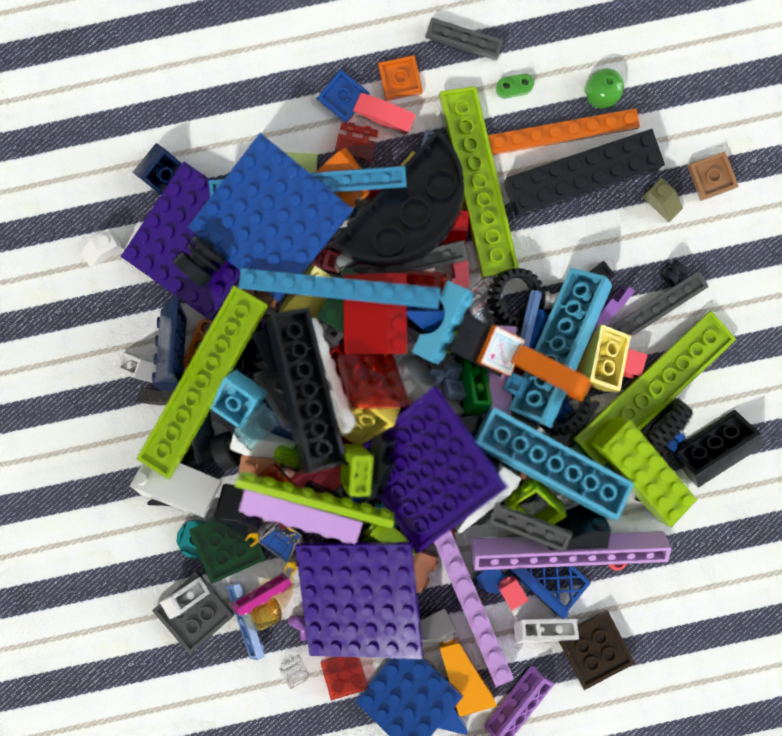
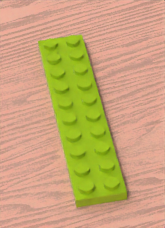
(481, 185)
(661, 380)
(201, 381)

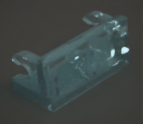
(256, 427)

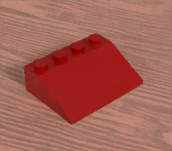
(375, 326)

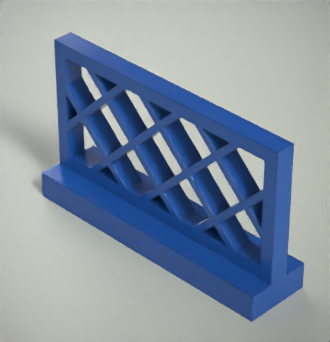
(546, 596)

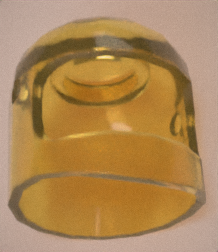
(267, 614)

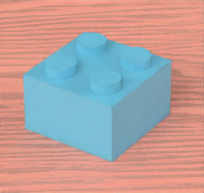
(237, 398)

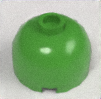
(604, 88)

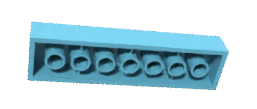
(563, 341)
(553, 464)

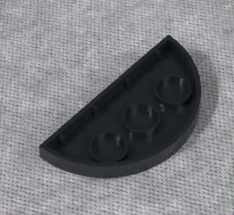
(411, 220)

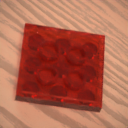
(372, 381)

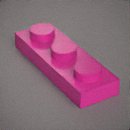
(261, 594)

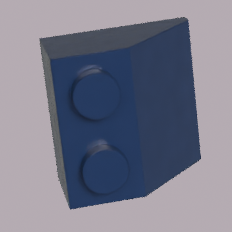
(157, 168)

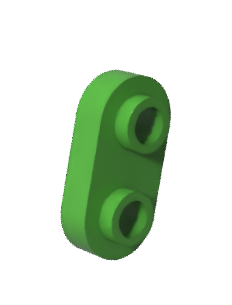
(515, 85)

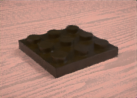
(598, 651)

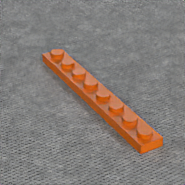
(564, 131)

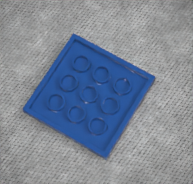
(409, 698)

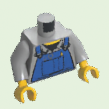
(279, 541)

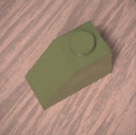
(663, 199)

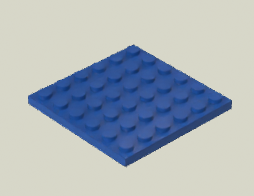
(270, 213)

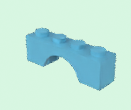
(455, 302)

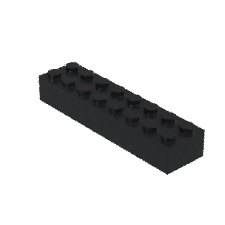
(584, 173)
(305, 390)

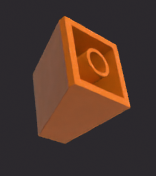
(341, 162)

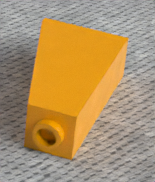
(465, 679)

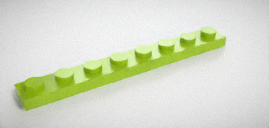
(310, 498)

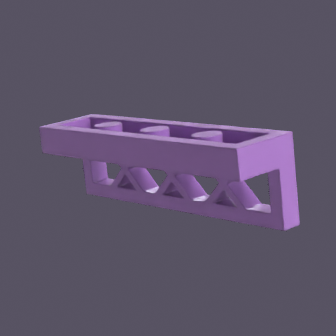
(517, 704)

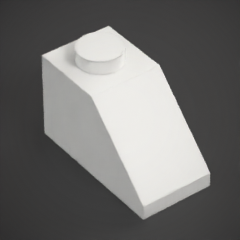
(101, 248)
(136, 367)
(184, 598)

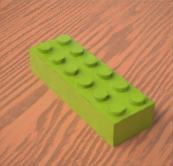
(641, 464)

